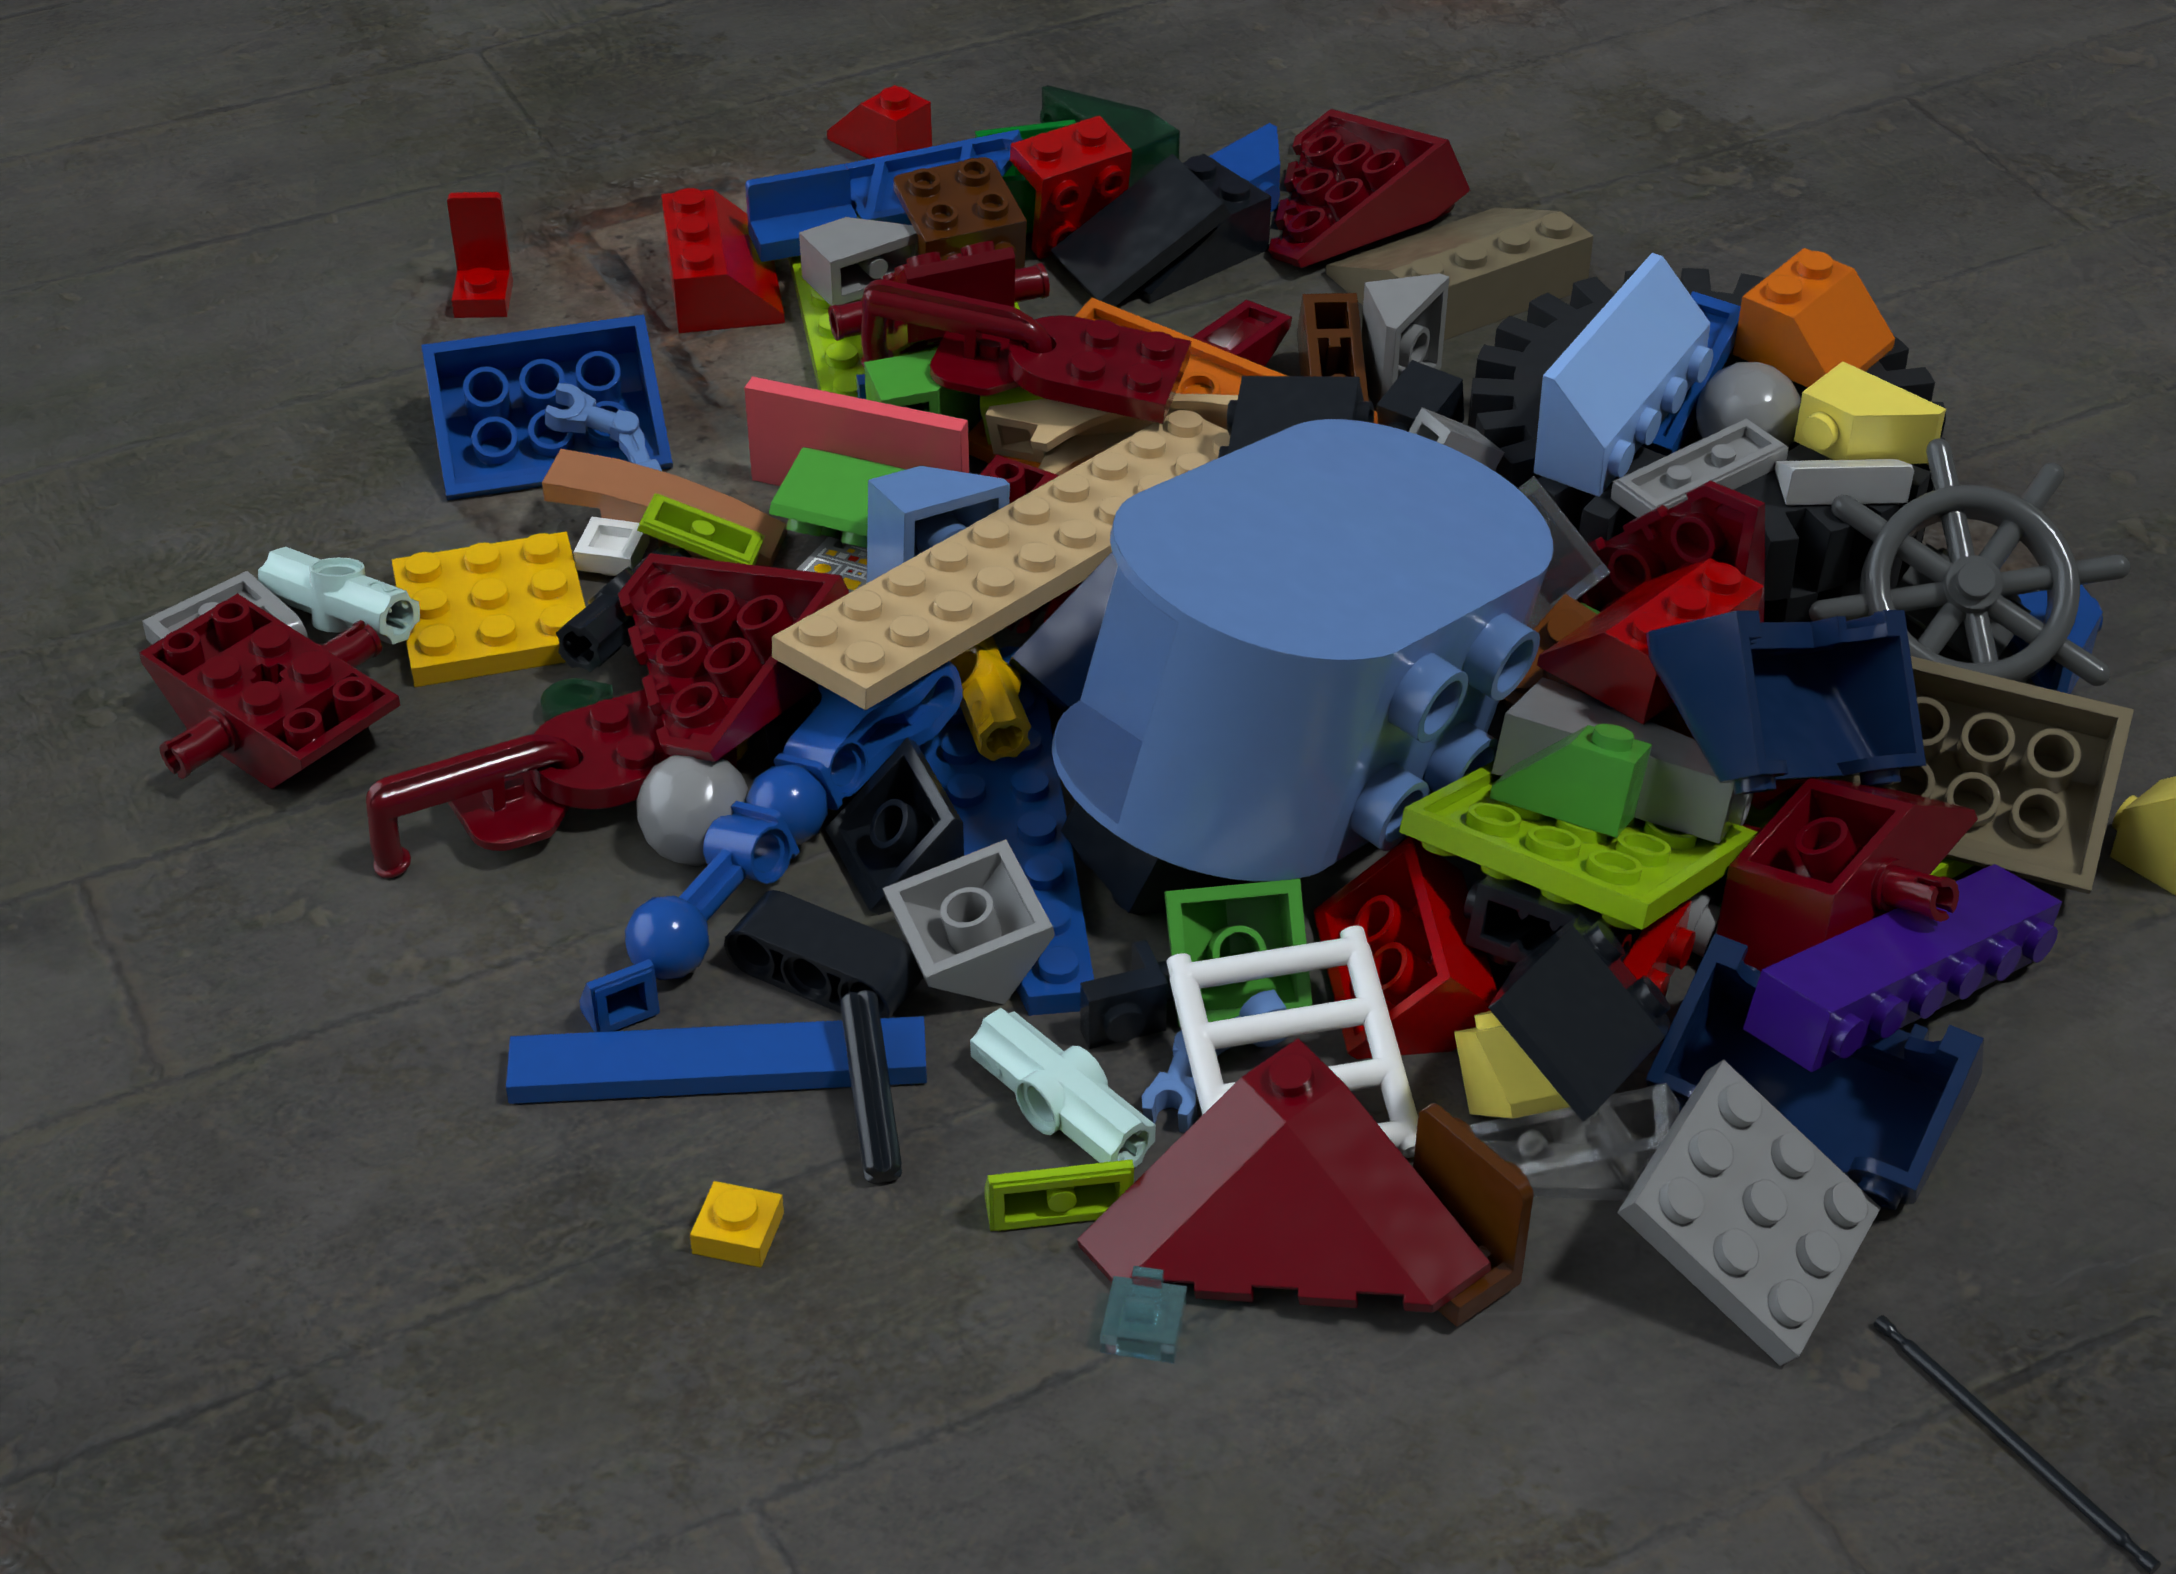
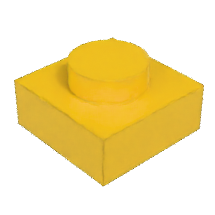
(737, 1224)

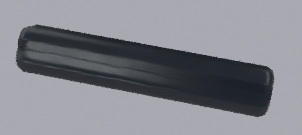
(871, 1087)

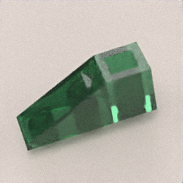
(1139, 128)

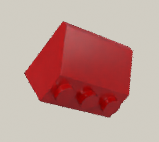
(715, 265)
(1611, 650)
(1417, 936)

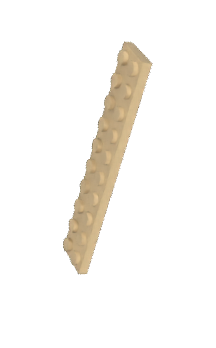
(989, 571)

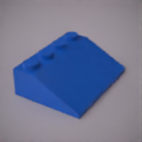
(495, 393)

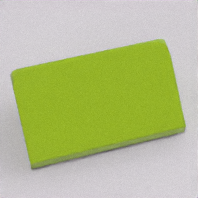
(700, 531)
(1055, 1194)

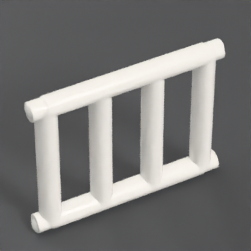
(1367, 1009)

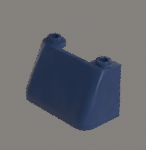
(1794, 696)
(1872, 1114)

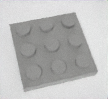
(1750, 1212)

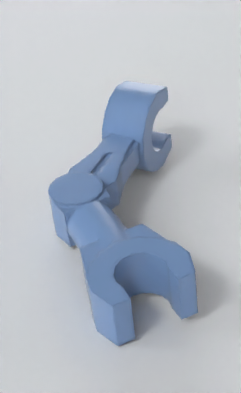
(583, 414)
(1177, 1086)

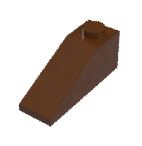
(1331, 337)

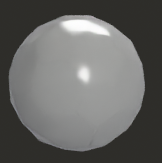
(1752, 393)
(682, 802)

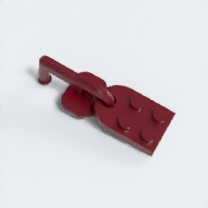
(1053, 357)
(526, 784)

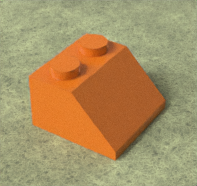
(1811, 320)

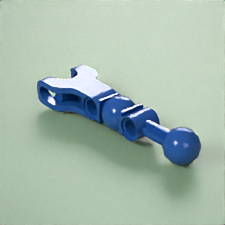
(785, 807)

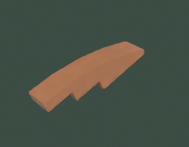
(626, 490)

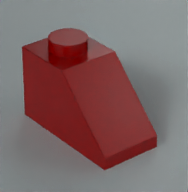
(885, 124)

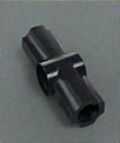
(602, 626)

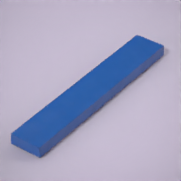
(701, 1060)

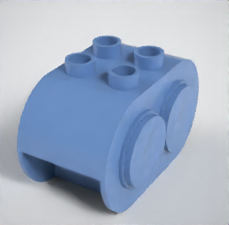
(1302, 648)

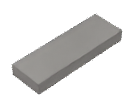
(1725, 457)

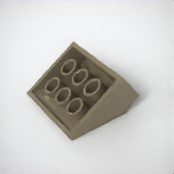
(1492, 262)
(2028, 764)

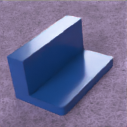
(794, 203)

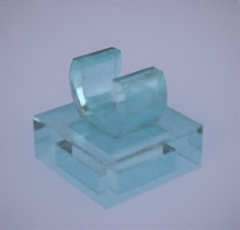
(1143, 1316)

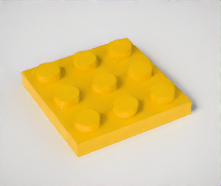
(489, 606)

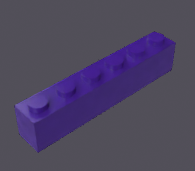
(1900, 969)

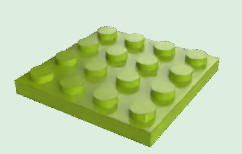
(1622, 877)

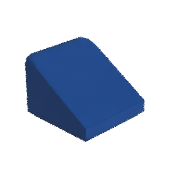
(621, 998)

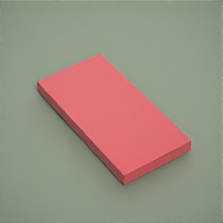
(793, 417)

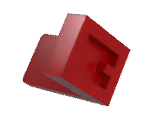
(481, 255)

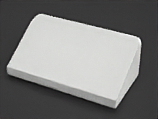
(1864, 480)

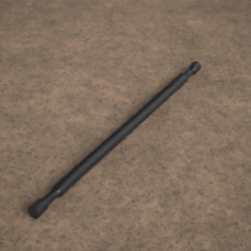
(2018, 1445)

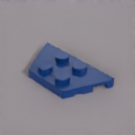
(873, 178)

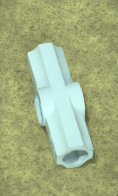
(339, 594)
(1061, 1089)

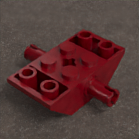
(973, 273)
(263, 691)
(1837, 862)

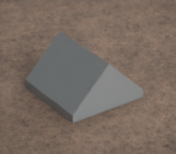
(1402, 324)
(973, 923)

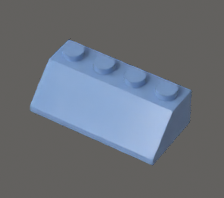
(1621, 379)

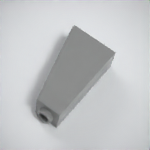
(1678, 780)

